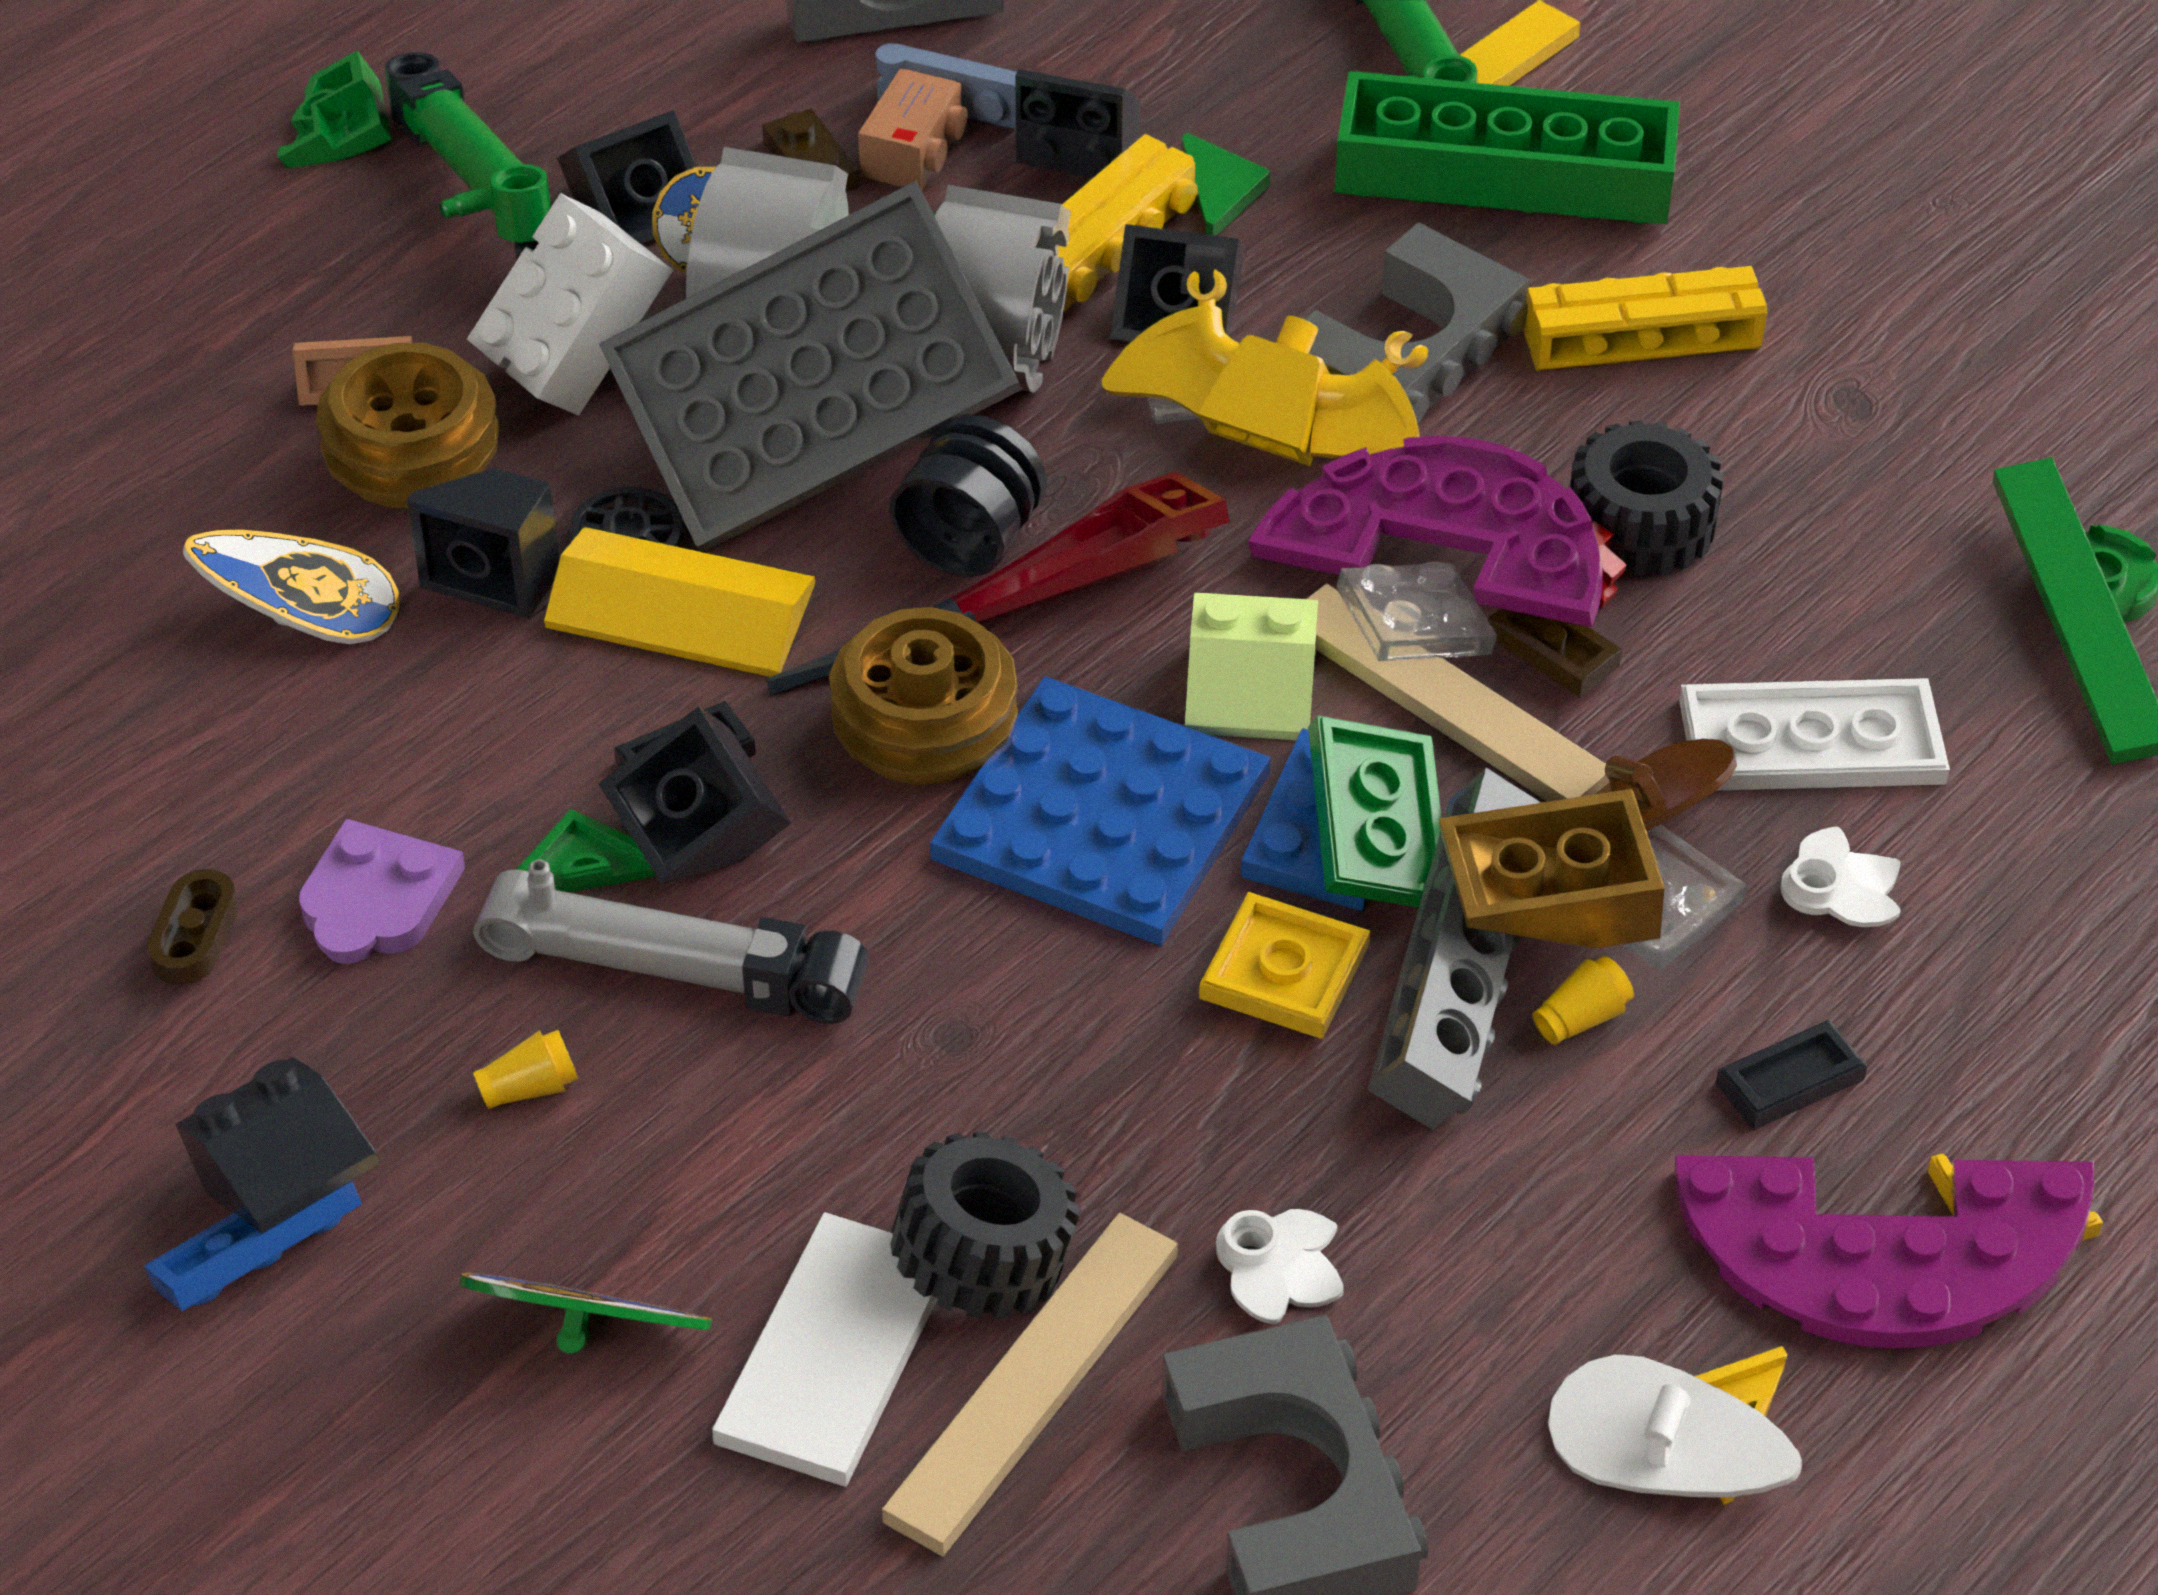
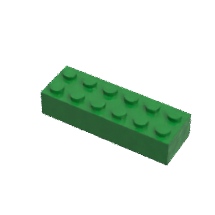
(1507, 147)

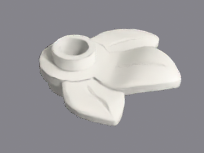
(1841, 882)
(1285, 1264)

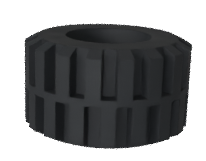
(1651, 492)
(984, 1225)

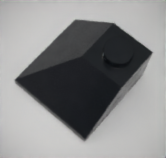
(1156, 274)

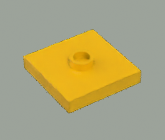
(1284, 965)

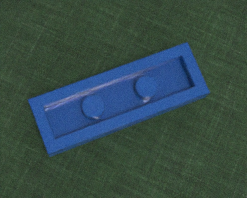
(230, 1248)

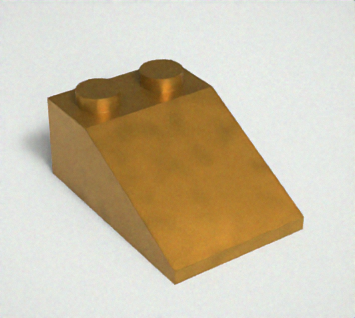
(1558, 870)

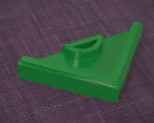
(1223, 182)
(589, 855)

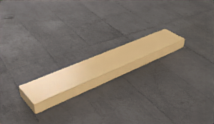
(1462, 709)
(1029, 1385)

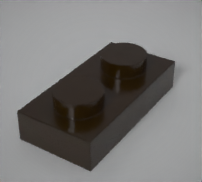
(806, 138)
(1559, 649)

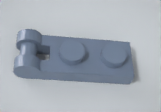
(985, 89)

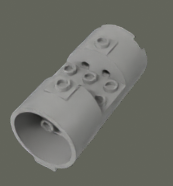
(999, 240)

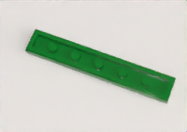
(2081, 608)

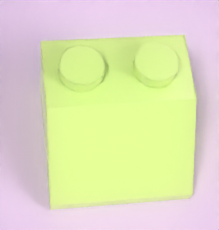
(1251, 666)

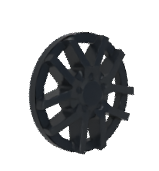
(628, 520)

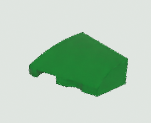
(339, 115)

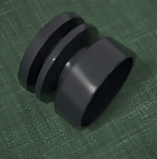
(968, 495)

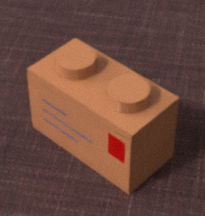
(911, 129)

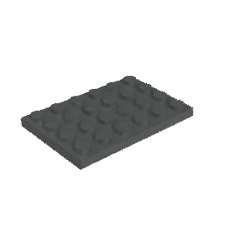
(809, 366)

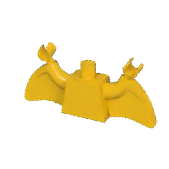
(1265, 389)

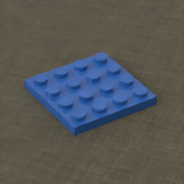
(1101, 810)

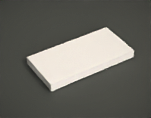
(1821, 732)
(827, 1355)

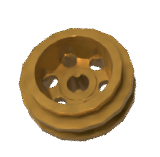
(406, 422)
(923, 695)

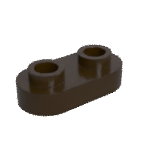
(184, 938)

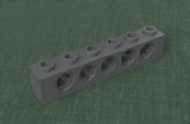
(1445, 987)

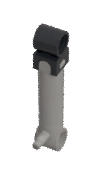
(765, 964)

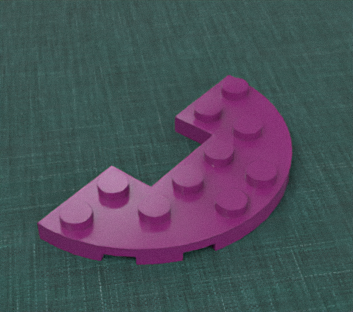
(1451, 496)
(1887, 1275)

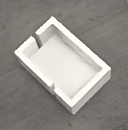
(565, 300)

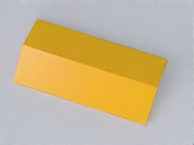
(678, 601)

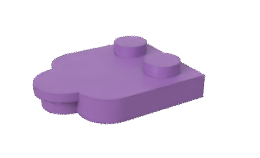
(376, 891)

